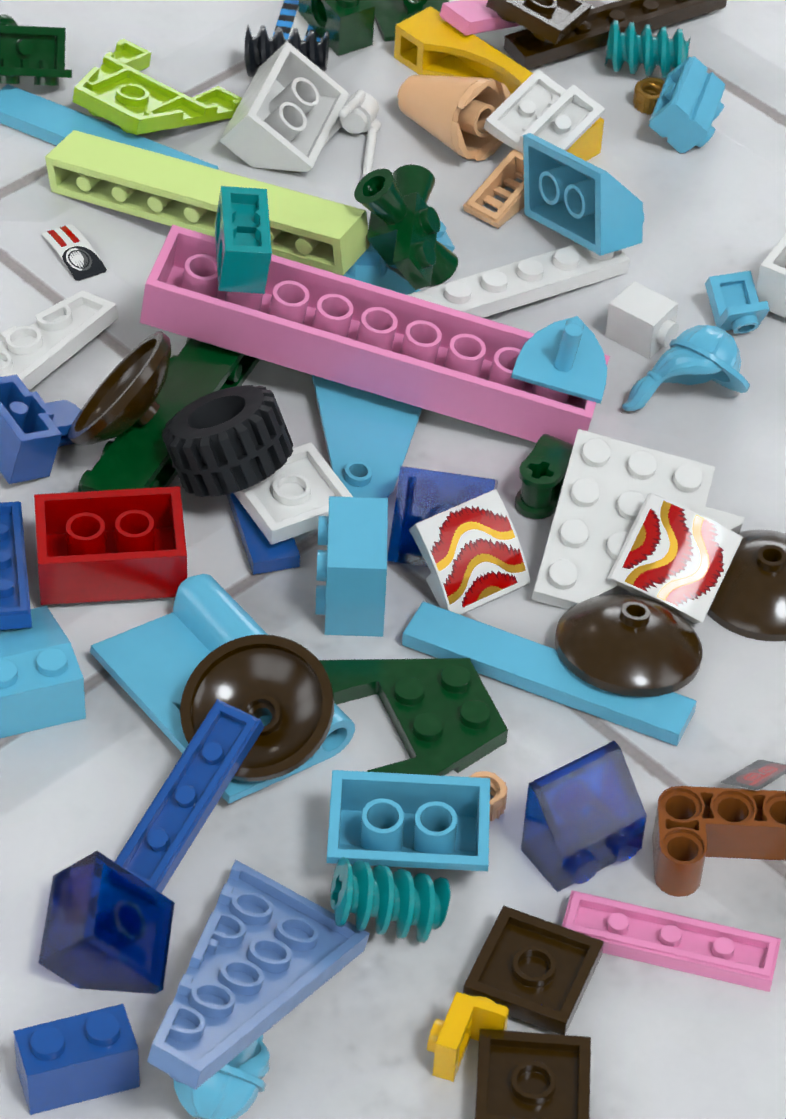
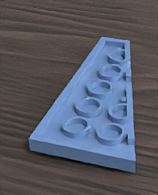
(249, 970)

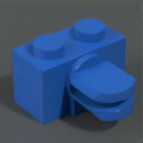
(30, 431)

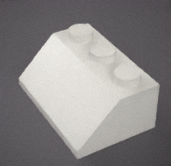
(285, 113)

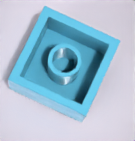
(353, 566)

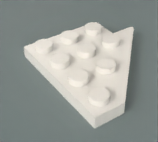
(599, 506)

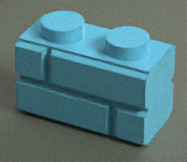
(688, 106)

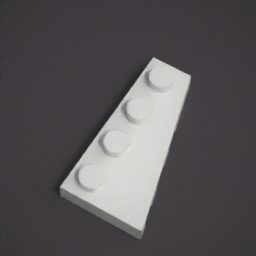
(55, 337)

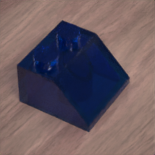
(423, 495)
(583, 818)
(106, 928)

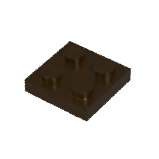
(545, 18)
(534, 969)
(532, 1076)

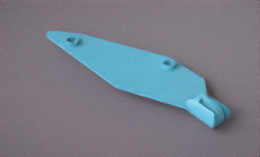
(363, 430)

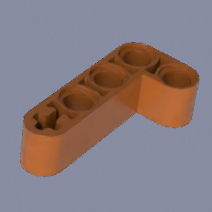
(713, 823)

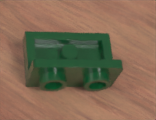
(32, 53)

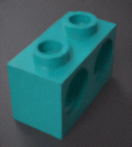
(242, 240)

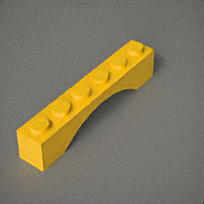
(437, 48)

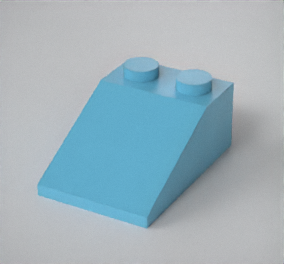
(38, 677)

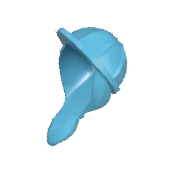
(693, 358)
(231, 1089)

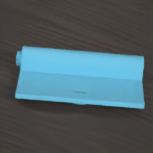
(161, 655)

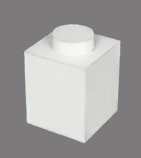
(642, 320)

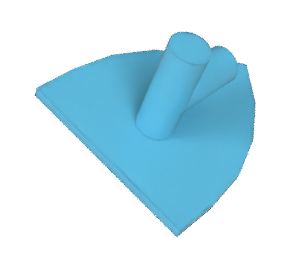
(564, 360)

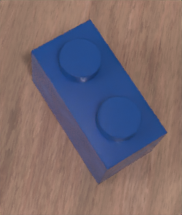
(77, 1059)

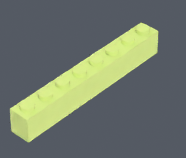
(188, 194)

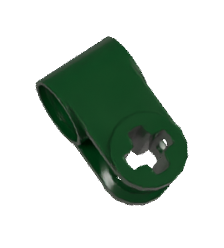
(543, 477)

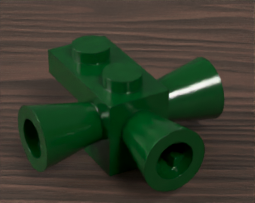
(404, 225)

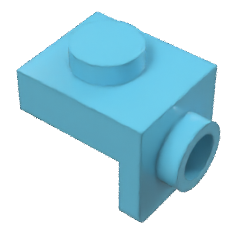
(735, 302)

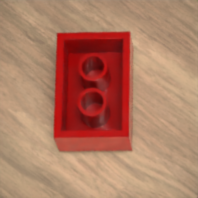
(110, 545)

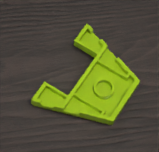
(142, 103)

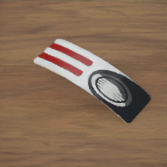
(75, 252)

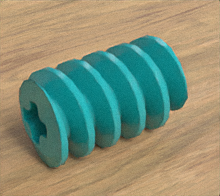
(645, 49)
(388, 898)

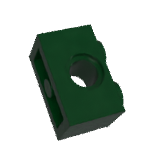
(346, 20)

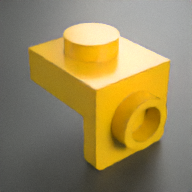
(463, 1022)

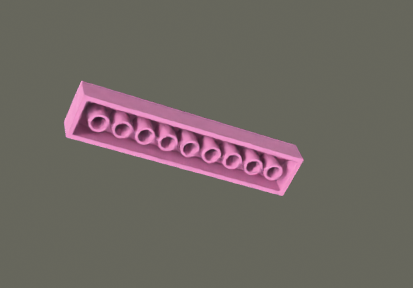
(360, 339)

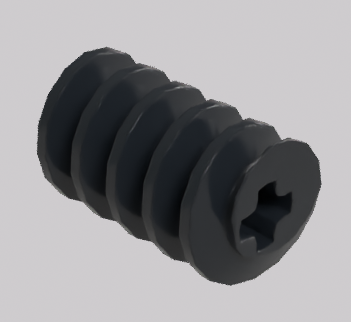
(261, 47)

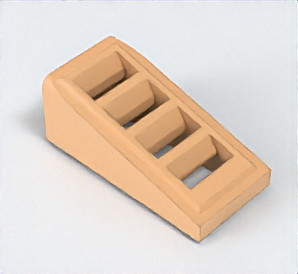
(504, 175)

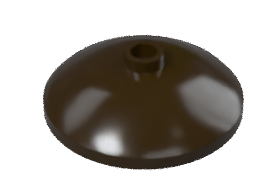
(125, 394)
(754, 588)
(628, 645)
(265, 679)

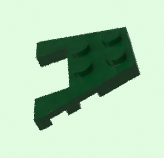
(434, 706)

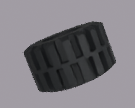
(228, 440)

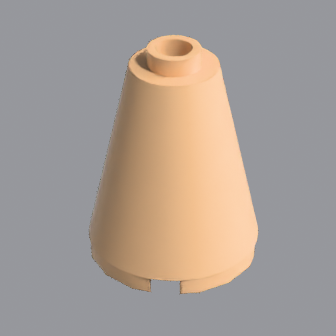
(454, 110)

